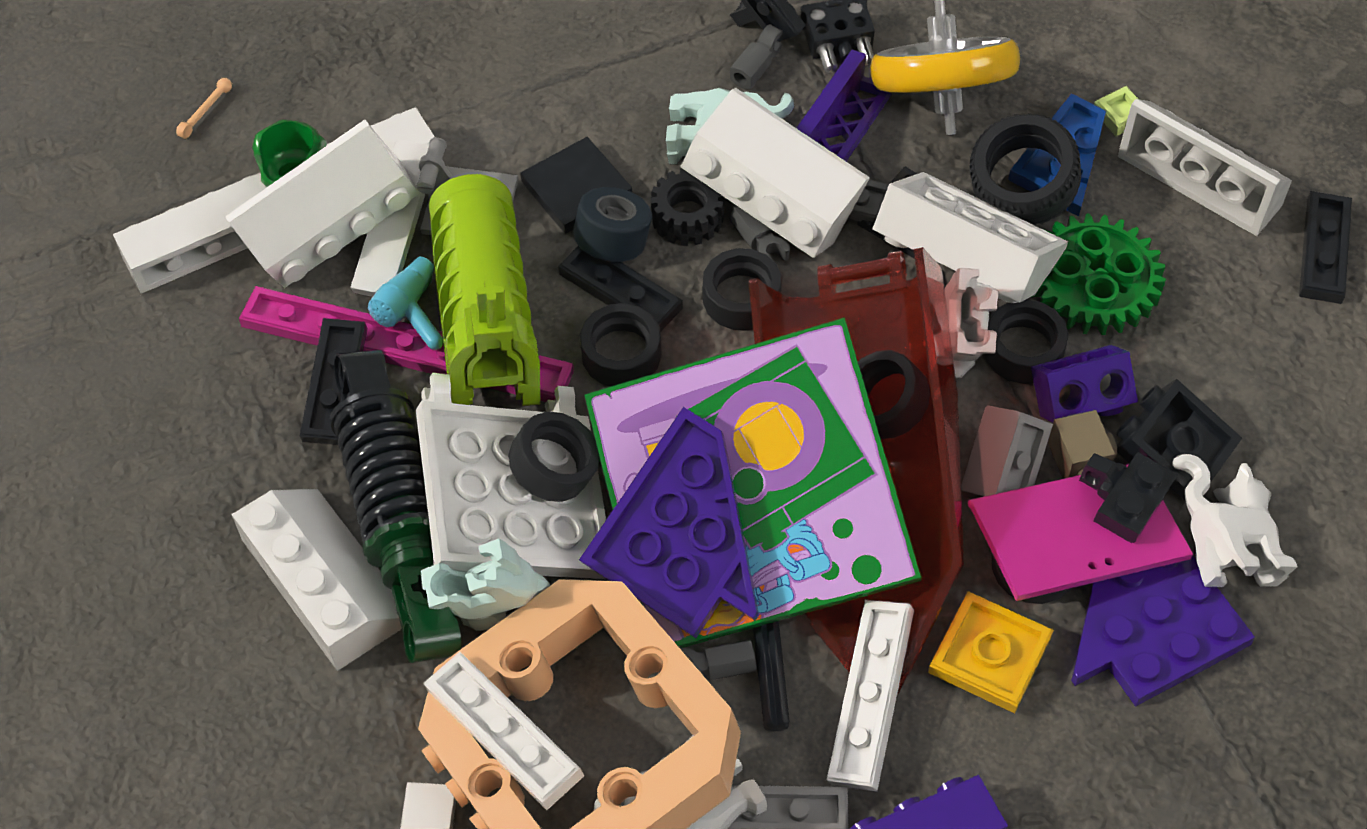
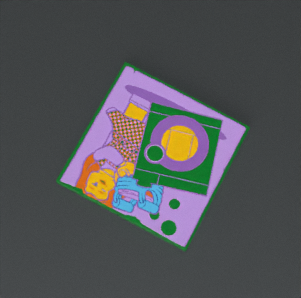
(802, 467)

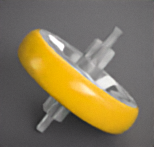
(945, 64)

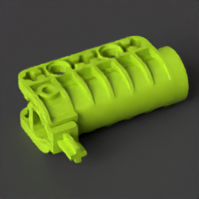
(482, 290)

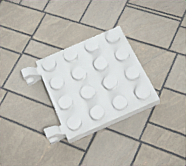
(477, 497)

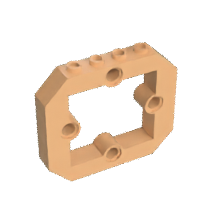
(539, 635)

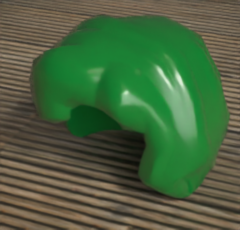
(284, 147)

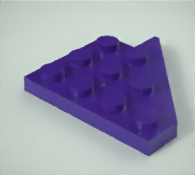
(679, 531)
(1157, 629)

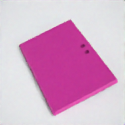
(1051, 544)

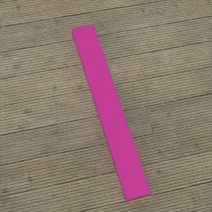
(401, 344)

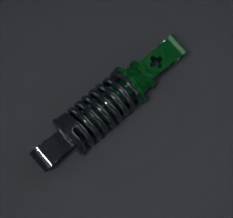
(390, 497)

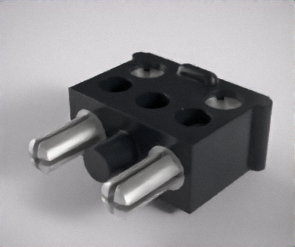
(836, 29)

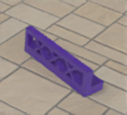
(840, 99)

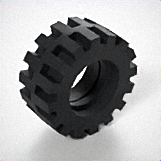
(680, 225)

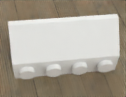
(1202, 167)
(775, 173)
(323, 204)
(968, 234)
(319, 571)

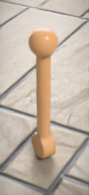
(185, 128)

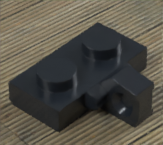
(773, 12)
(1128, 492)

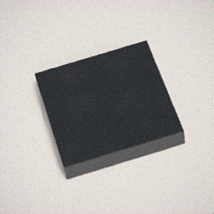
(567, 176)

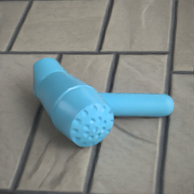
(399, 300)

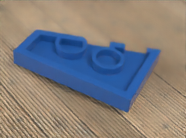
(1039, 168)

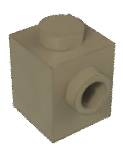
(1077, 439)

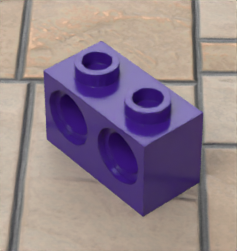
(1084, 376)

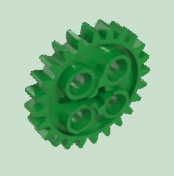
(1107, 265)

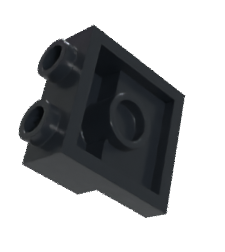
(1176, 425)

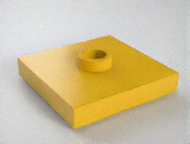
(990, 652)

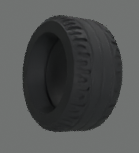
(1019, 133)

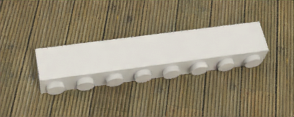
(200, 233)

